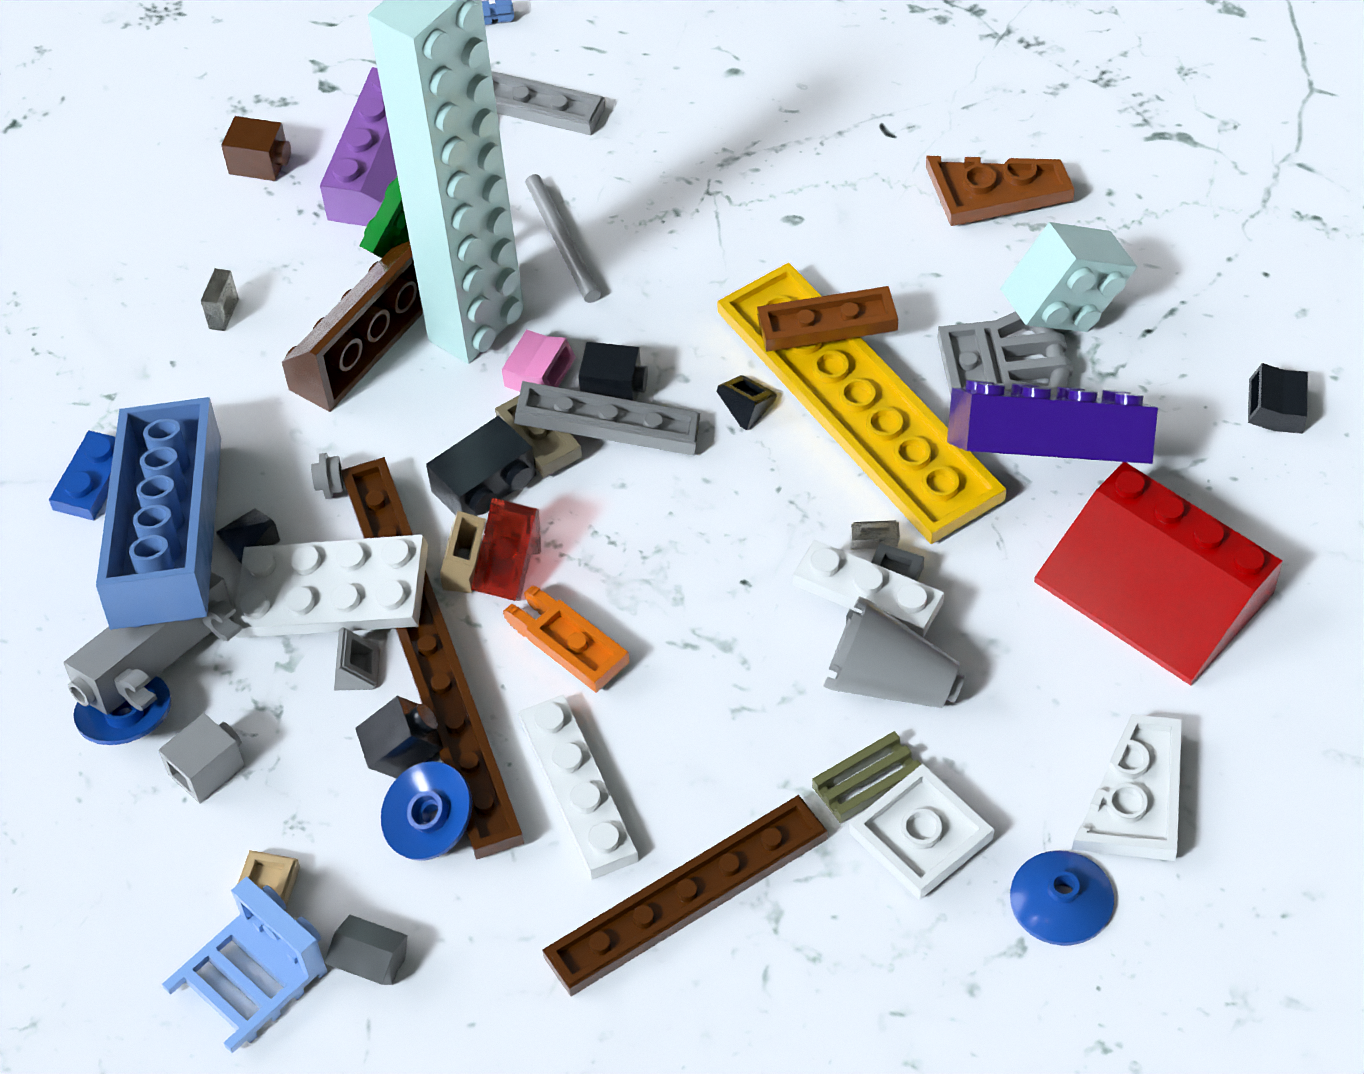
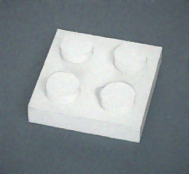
(921, 831)

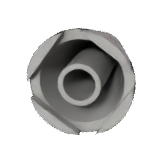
(891, 661)

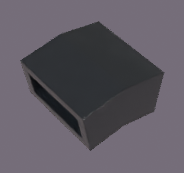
(1278, 399)

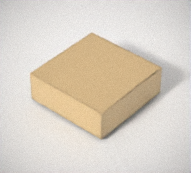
(271, 870)

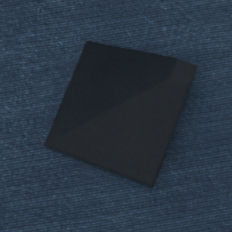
(746, 399)
(248, 531)

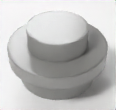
(327, 475)

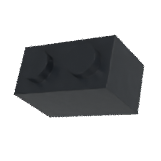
(481, 468)

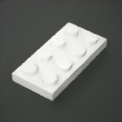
(331, 586)

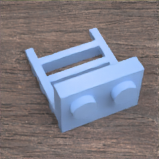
(274, 941)

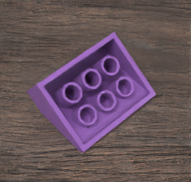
(361, 162)

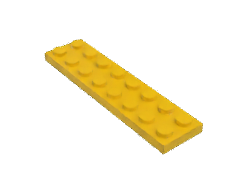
(870, 414)

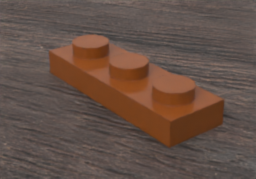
(827, 318)

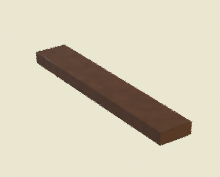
(684, 895)

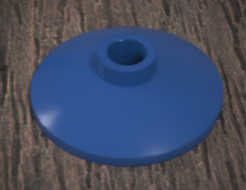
(125, 722)
(410, 806)
(1058, 916)

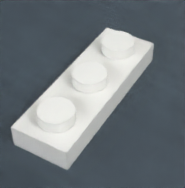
(846, 577)

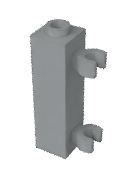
(124, 660)

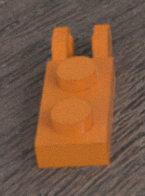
(568, 639)

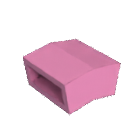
(538, 361)

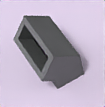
(367, 950)

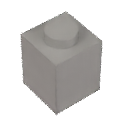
(202, 757)

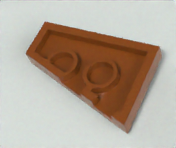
(989, 190)

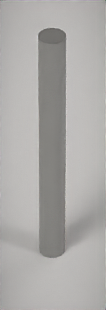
(562, 238)

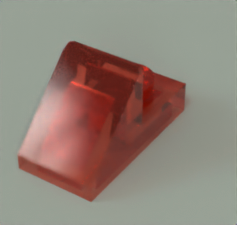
(506, 549)

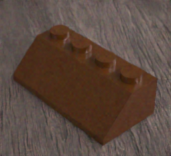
(356, 331)

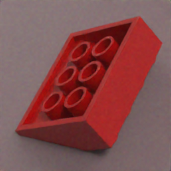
(1159, 573)

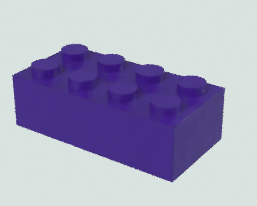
(1049, 425)

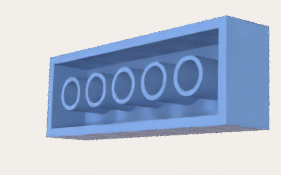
(160, 514)

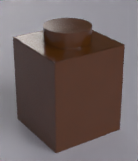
(255, 148)

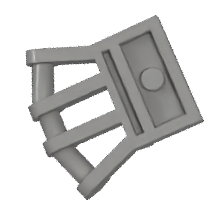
(980, 351)

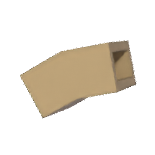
(465, 533)

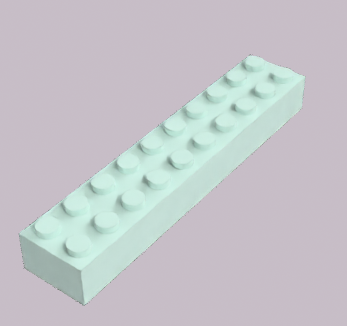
(449, 168)

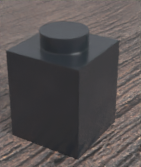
(612, 371)
(399, 737)

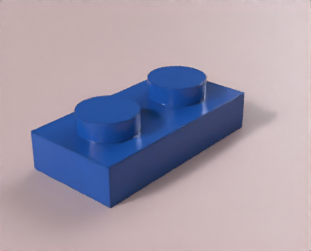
(86, 478)

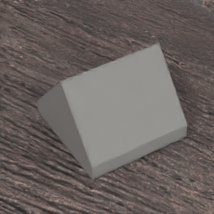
(355, 662)

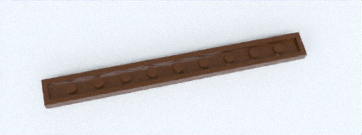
(439, 673)

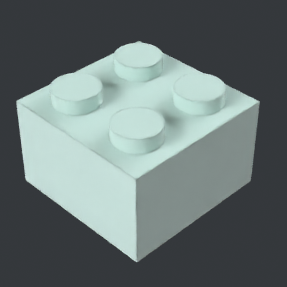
(1068, 277)

